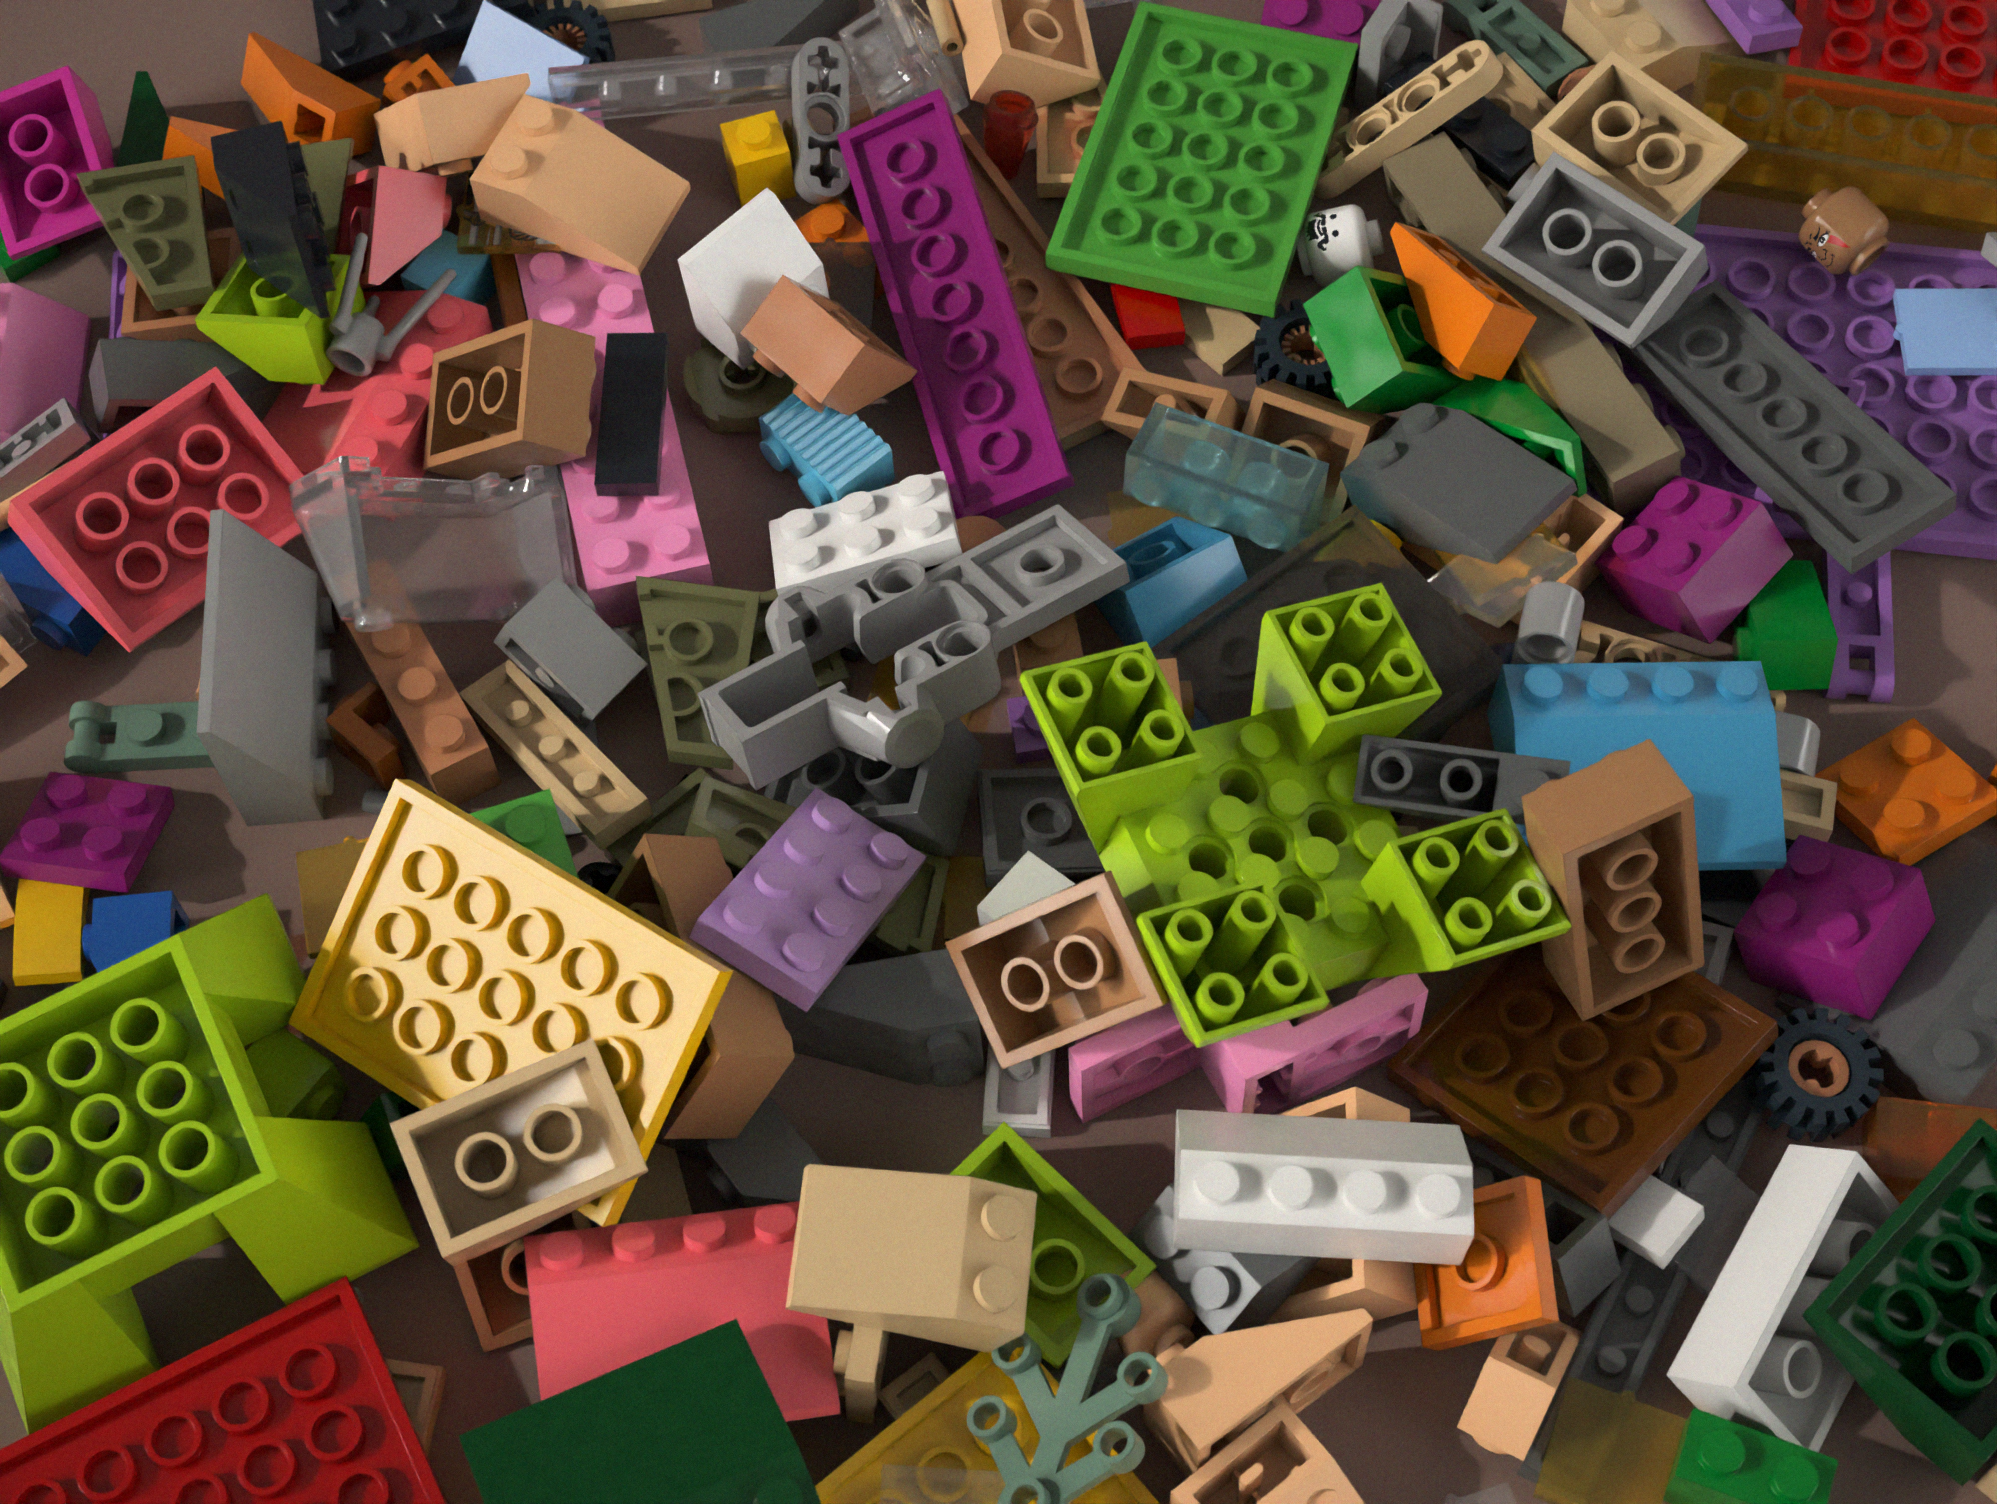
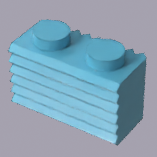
(825, 451)

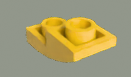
(49, 933)

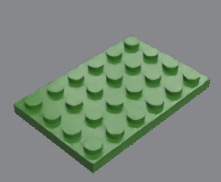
(1203, 159)

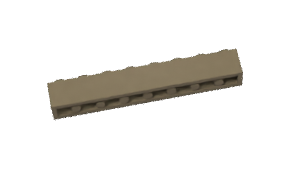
(1621, 440)

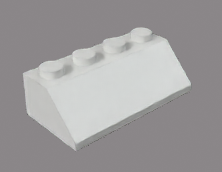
(1322, 1187)
(1750, 1346)

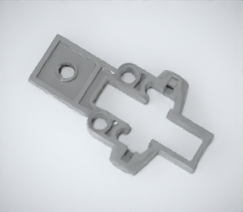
(937, 624)

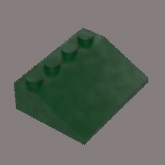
(1921, 1310)
(657, 1431)

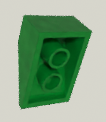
(1376, 343)

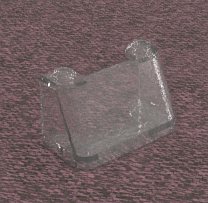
(431, 545)

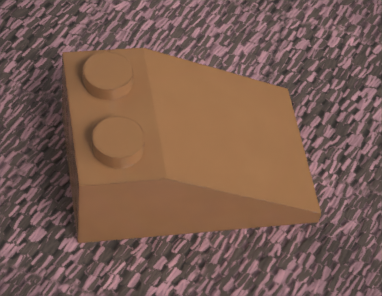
(1057, 970)

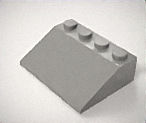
(266, 676)

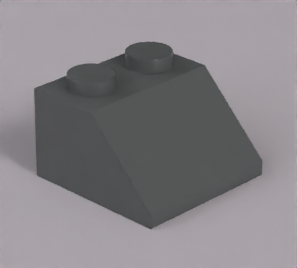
(1220, 1287)

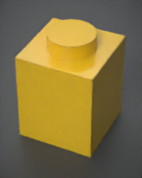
(758, 157)

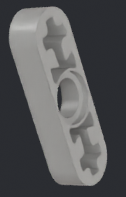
(832, 99)

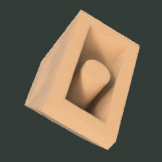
(1518, 1387)

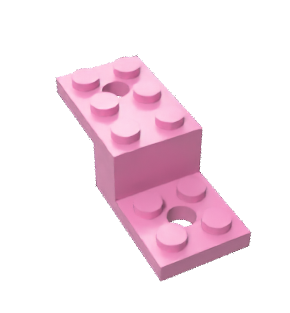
(1255, 1070)

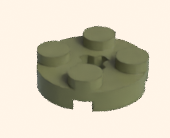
(729, 405)

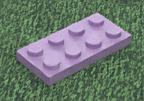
(808, 899)

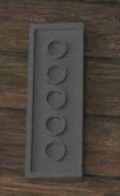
(1789, 429)

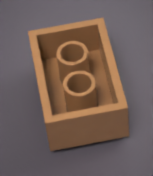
(510, 401)

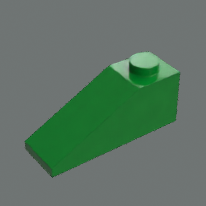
(1523, 418)

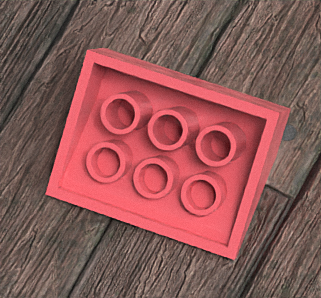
(379, 412)
(133, 512)
(652, 1283)

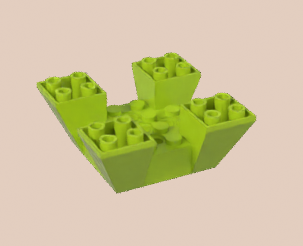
(1246, 834)
(290, 1191)

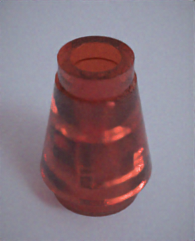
(1007, 129)

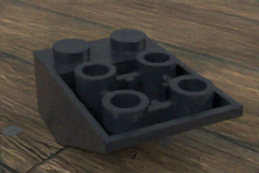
(276, 212)

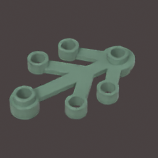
(1070, 1414)

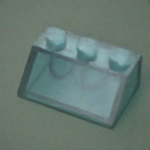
(1225, 479)

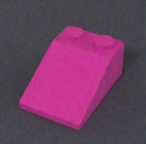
(46, 138)

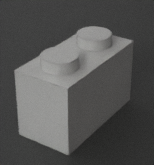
(571, 650)

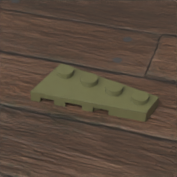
(748, 820)

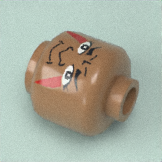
(1844, 230)

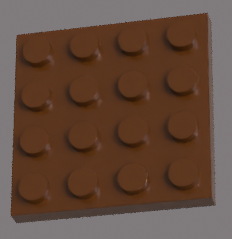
(1576, 1098)

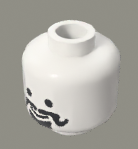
(1337, 242)

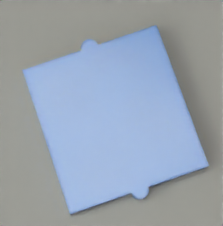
(1947, 330)

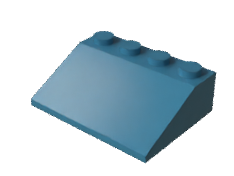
(1702, 716)

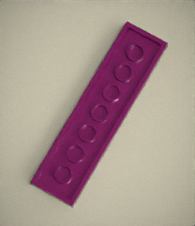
(954, 310)

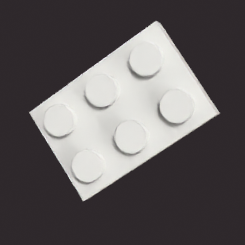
(863, 531)

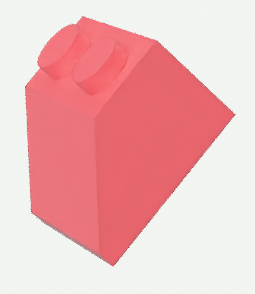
(398, 214)

